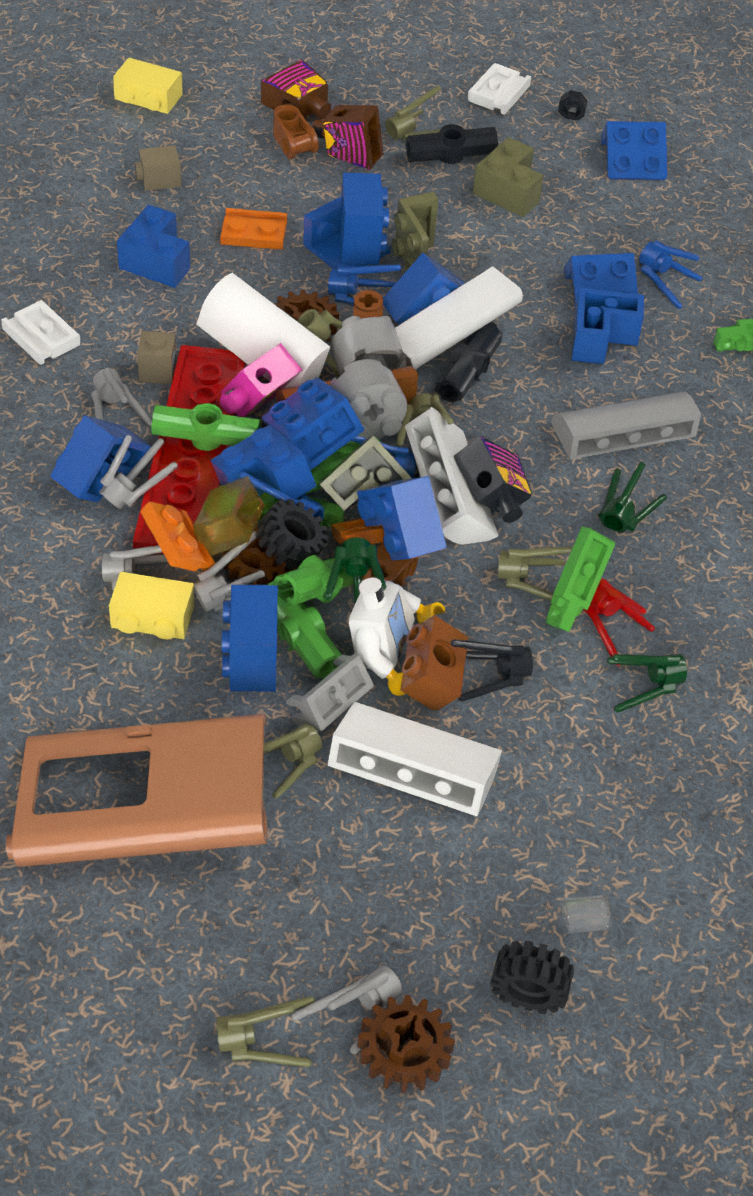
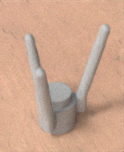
(112, 390)
(120, 488)
(125, 561)
(213, 590)
(369, 989)

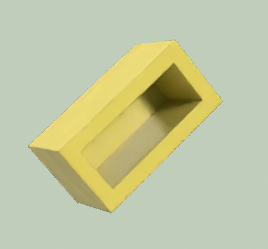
(148, 85)
(151, 605)

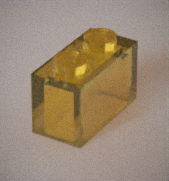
(228, 516)

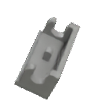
(333, 693)

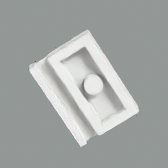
(499, 88)
(41, 332)

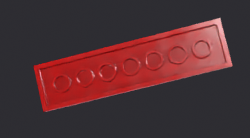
(197, 380)

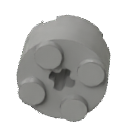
(367, 339)
(373, 396)

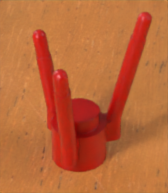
(608, 601)

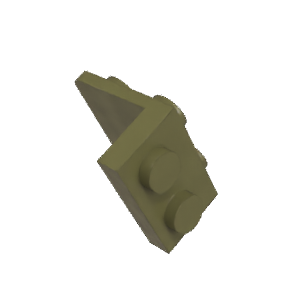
(415, 226)

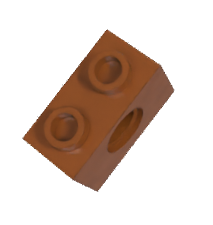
(432, 665)

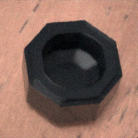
(573, 105)

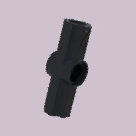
(451, 144)
(468, 362)

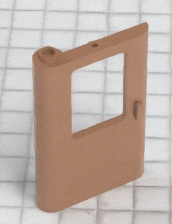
(199, 793)

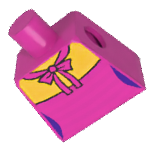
(247, 393)

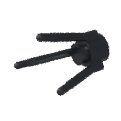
(511, 660)

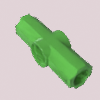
(202, 425)
(309, 582)
(307, 635)

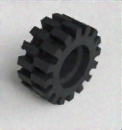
(286, 519)
(532, 977)

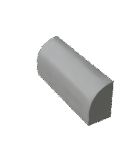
(627, 424)

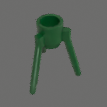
(619, 512)
(356, 558)
(663, 669)

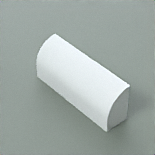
(456, 316)
(254, 325)
(433, 448)
(414, 758)

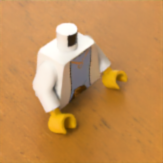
(382, 624)

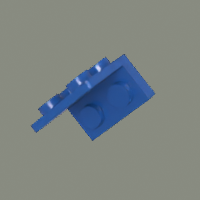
(635, 150)
(323, 234)
(602, 272)
(315, 420)

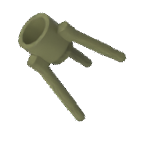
(403, 122)
(319, 326)
(419, 405)
(516, 564)
(296, 745)
(238, 1031)

